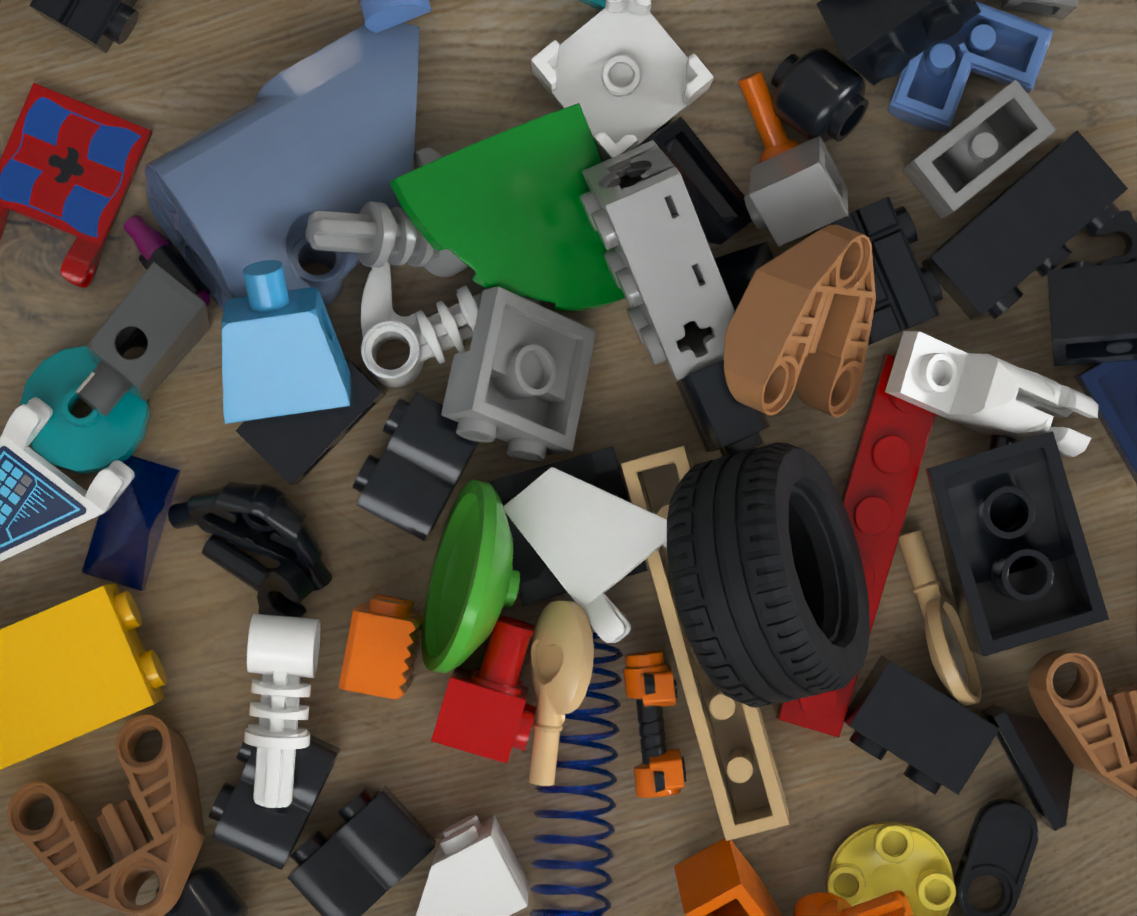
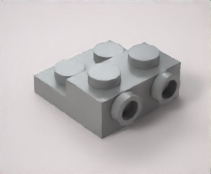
(520, 377)

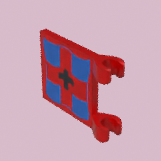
(70, 172)

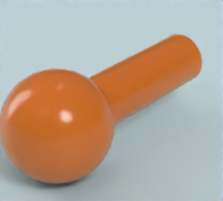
(767, 123)

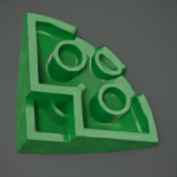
(517, 211)

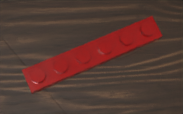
(876, 504)

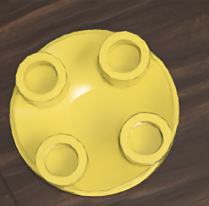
(891, 859)

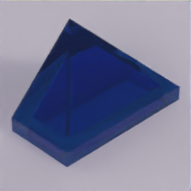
(131, 529)

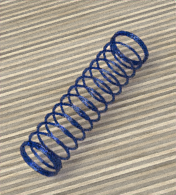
(587, 790)

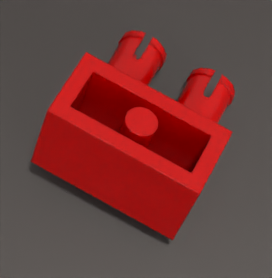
(488, 707)

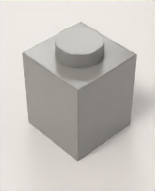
(797, 192)

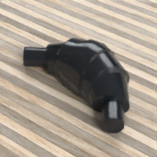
(258, 521)

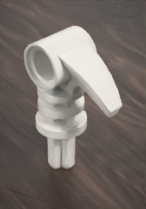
(424, 335)
(283, 653)

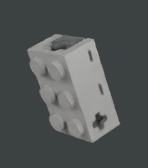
(659, 258)

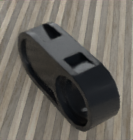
(997, 846)

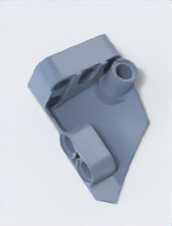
(310, 142)

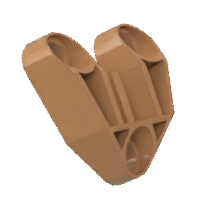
(804, 325)
(1089, 728)
(170, 805)

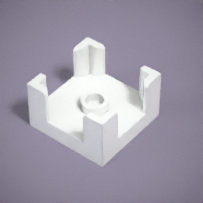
(622, 75)

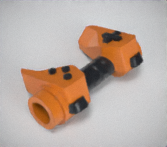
(653, 687)

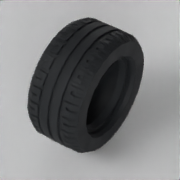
(768, 575)

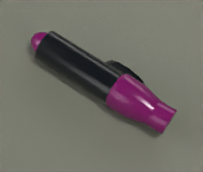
(157, 249)

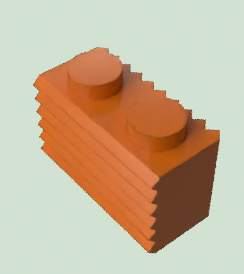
(381, 647)

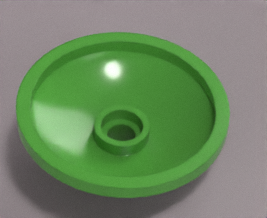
(468, 578)

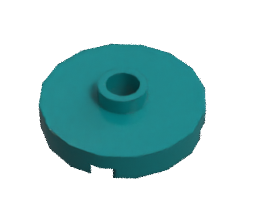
(86, 442)

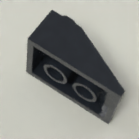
(1014, 545)

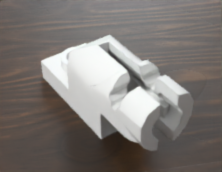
(985, 392)

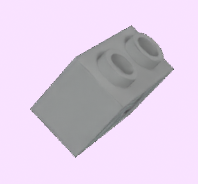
(979, 149)

